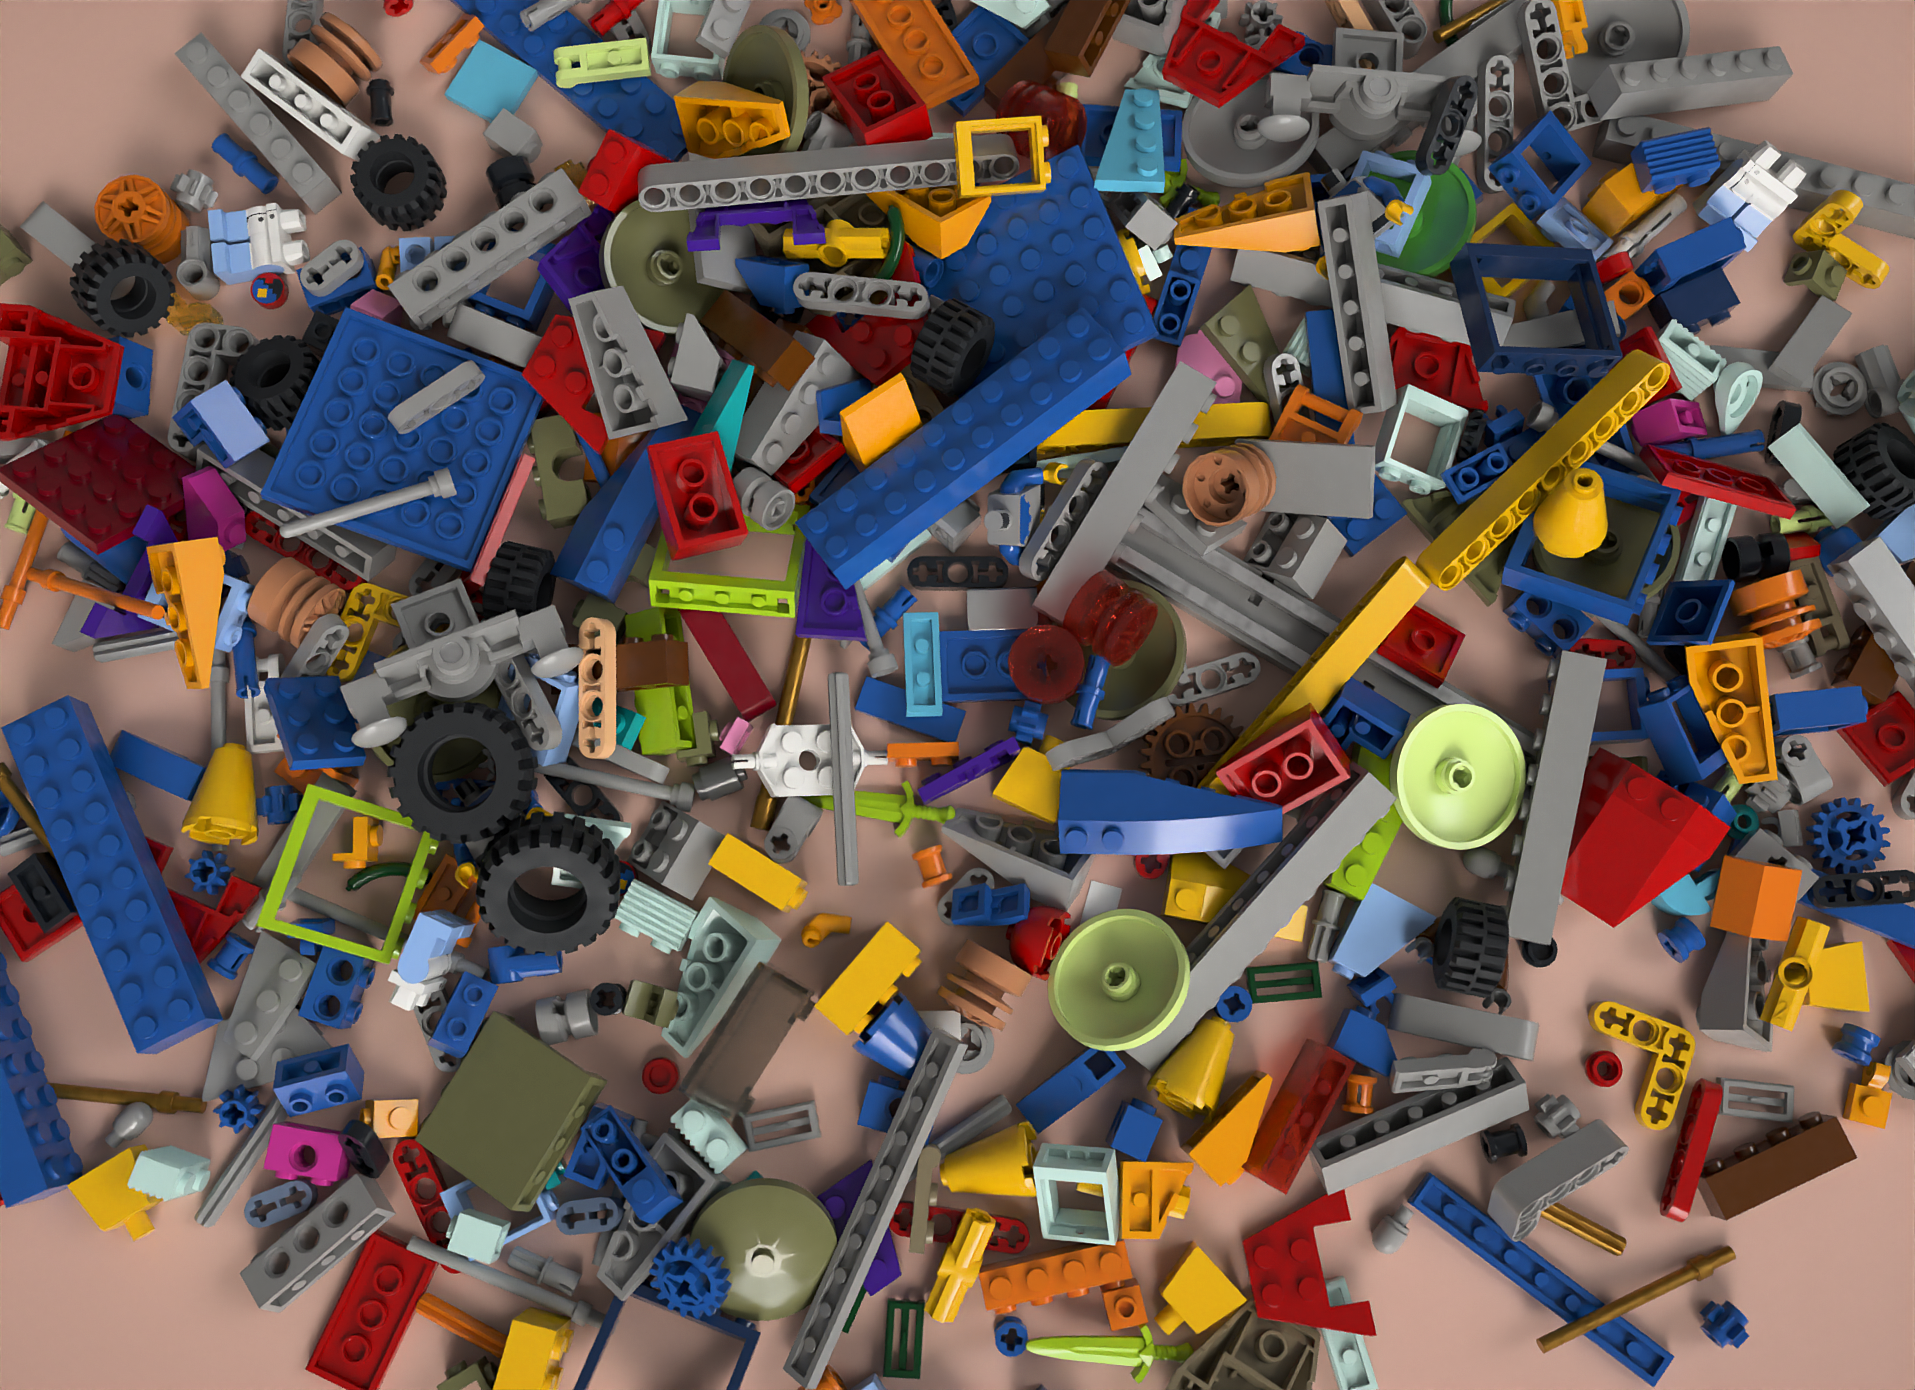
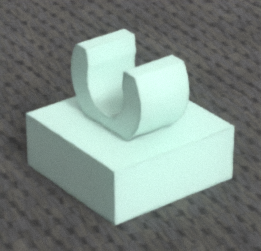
(1152, 258)

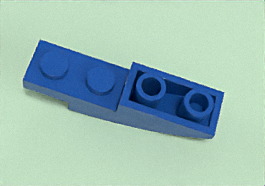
(1180, 292)
(1480, 471)

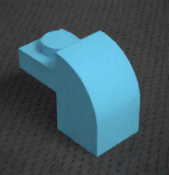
(1689, 896)

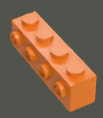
(1053, 1273)

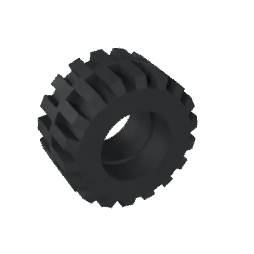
(385, 161)
(104, 270)
(952, 347)
(275, 379)
(1880, 468)
(518, 580)
(1470, 947)

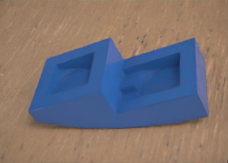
(986, 907)

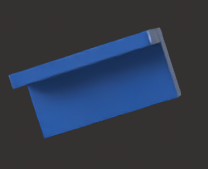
(835, 399)

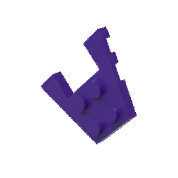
(708, 223)
(574, 261)
(107, 622)

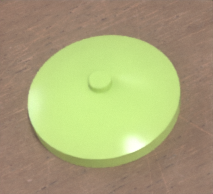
(1458, 776)
(1118, 980)

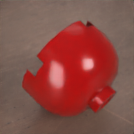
(1038, 939)

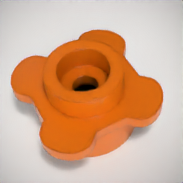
(826, 15)

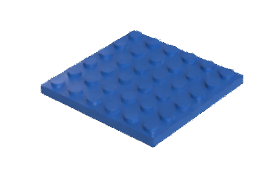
(1044, 260)
(350, 451)

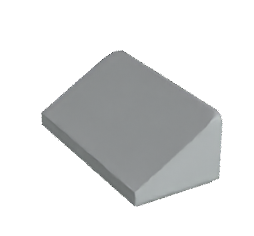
(1001, 608)

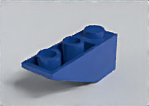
(1069, 1086)
(631, 1166)

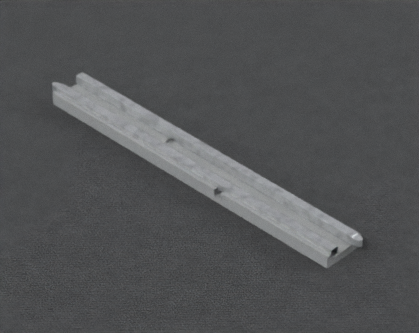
(1269, 616)

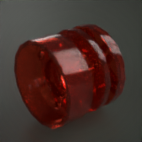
(1059, 111)
(1110, 618)
(1032, 650)

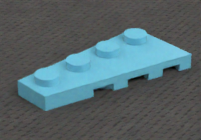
(1135, 146)

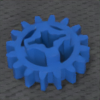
(1863, 833)
(690, 1277)

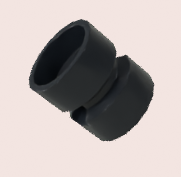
(510, 177)
(1752, 557)

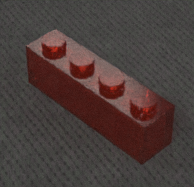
(1297, 1114)

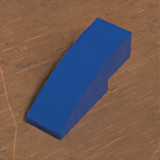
(157, 765)

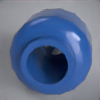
(1835, 543)

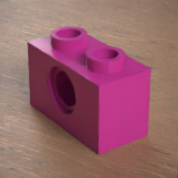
(287, 1149)

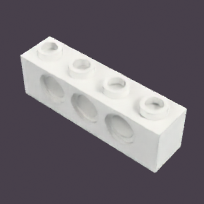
(308, 104)

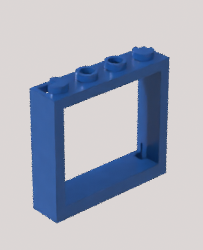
(1622, 488)

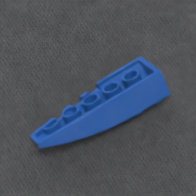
(617, 521)
(1149, 816)

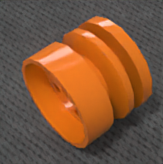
(143, 214)
(1774, 609)

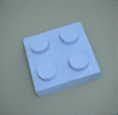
(1573, 229)

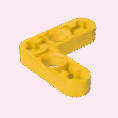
(1823, 231)
(377, 612)
(1659, 1046)

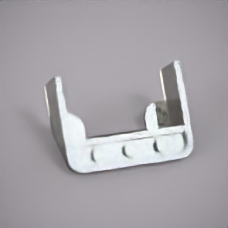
(747, 1040)

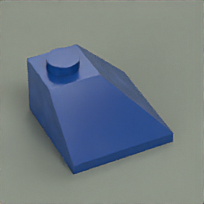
(1690, 612)

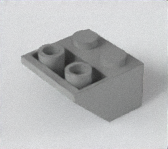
(697, 363)
(1296, 551)
(676, 850)

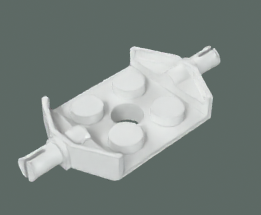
(779, 760)

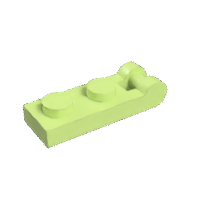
(602, 62)

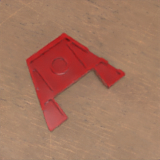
(1216, 64)
(876, 344)
(564, 381)
(203, 923)
(1289, 1276)

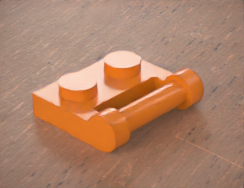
(1299, 428)
(448, 894)

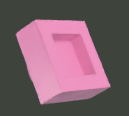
(735, 735)

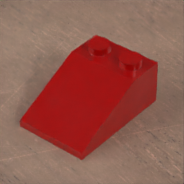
(878, 102)
(696, 496)
(1288, 762)

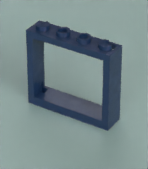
(1538, 263)
(739, 1329)

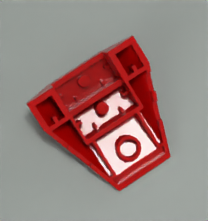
(53, 373)
(1632, 839)

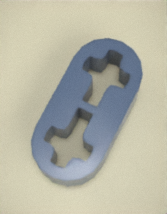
(590, 1208)
(283, 1209)

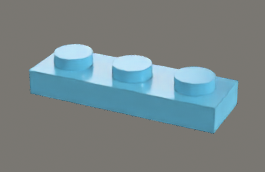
(922, 664)

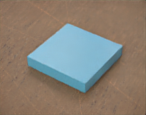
(491, 82)

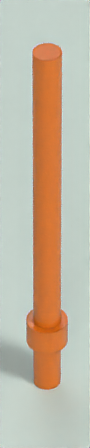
(57, 581)
(14, 592)

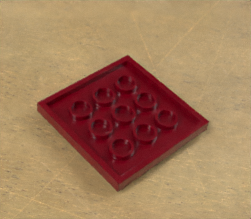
(100, 480)

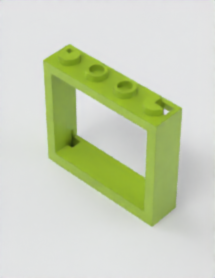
(728, 592)
(405, 908)

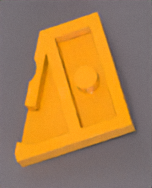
(1148, 1195)

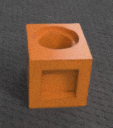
(1635, 289)
(1124, 1305)

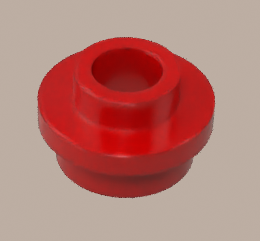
(1614, 1068)

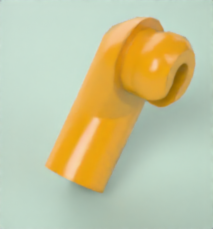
(387, 267)
(822, 926)

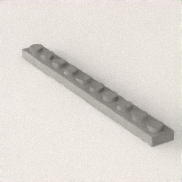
(874, 1208)

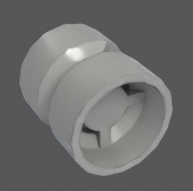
(763, 499)
(566, 1017)

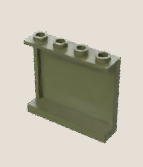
(510, 1112)

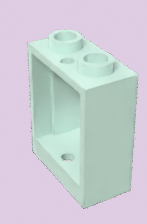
(673, 65)
(1433, 410)
(1080, 1165)

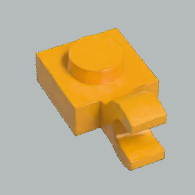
(1572, 22)
(1867, 1101)

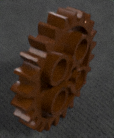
(1191, 729)

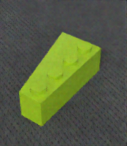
(1364, 860)

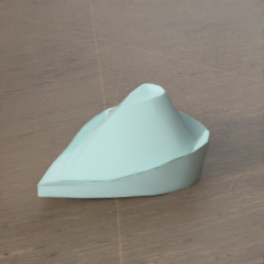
(1735, 394)

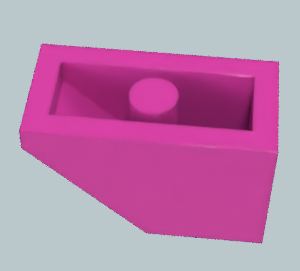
(1668, 422)
(212, 509)

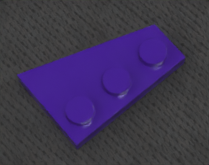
(825, 605)
(968, 770)
(840, 1202)

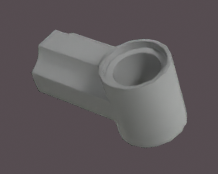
(824, 133)
(196, 263)
(1881, 380)

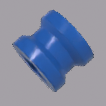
(1681, 939)
(1228, 1003)
(1856, 1044)

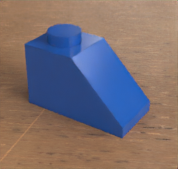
(772, 281)
(1363, 1040)

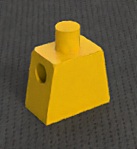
(1032, 783)
(1837, 979)
(110, 1201)
(1196, 1293)

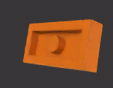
(460, 36)
(907, 754)

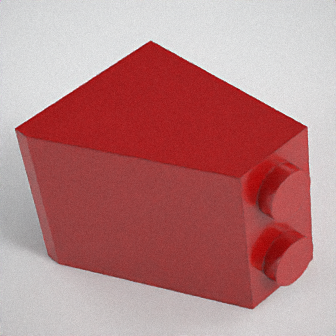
(615, 171)

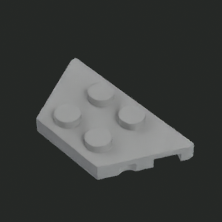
(231, 1068)

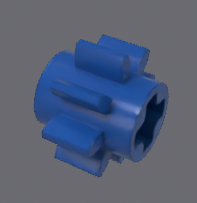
(1028, 722)
(278, 804)
(199, 871)
(231, 1115)
(1724, 1324)

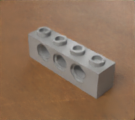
(367, 1211)

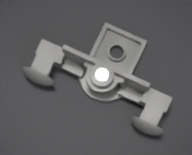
(1359, 100)
(454, 662)

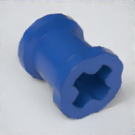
(231, 956)
(1018, 1345)

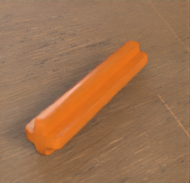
(462, 1324)

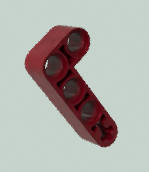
(729, 662)

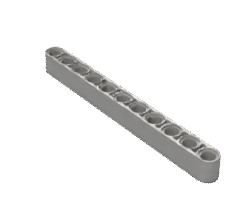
(738, 182)

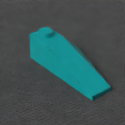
(727, 407)

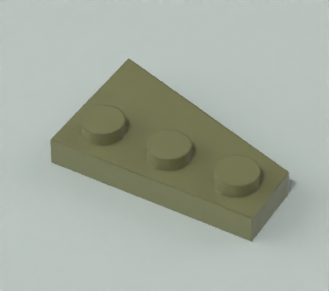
(1244, 341)

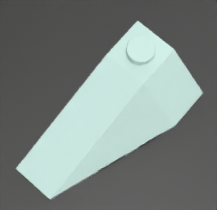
(719, 961)

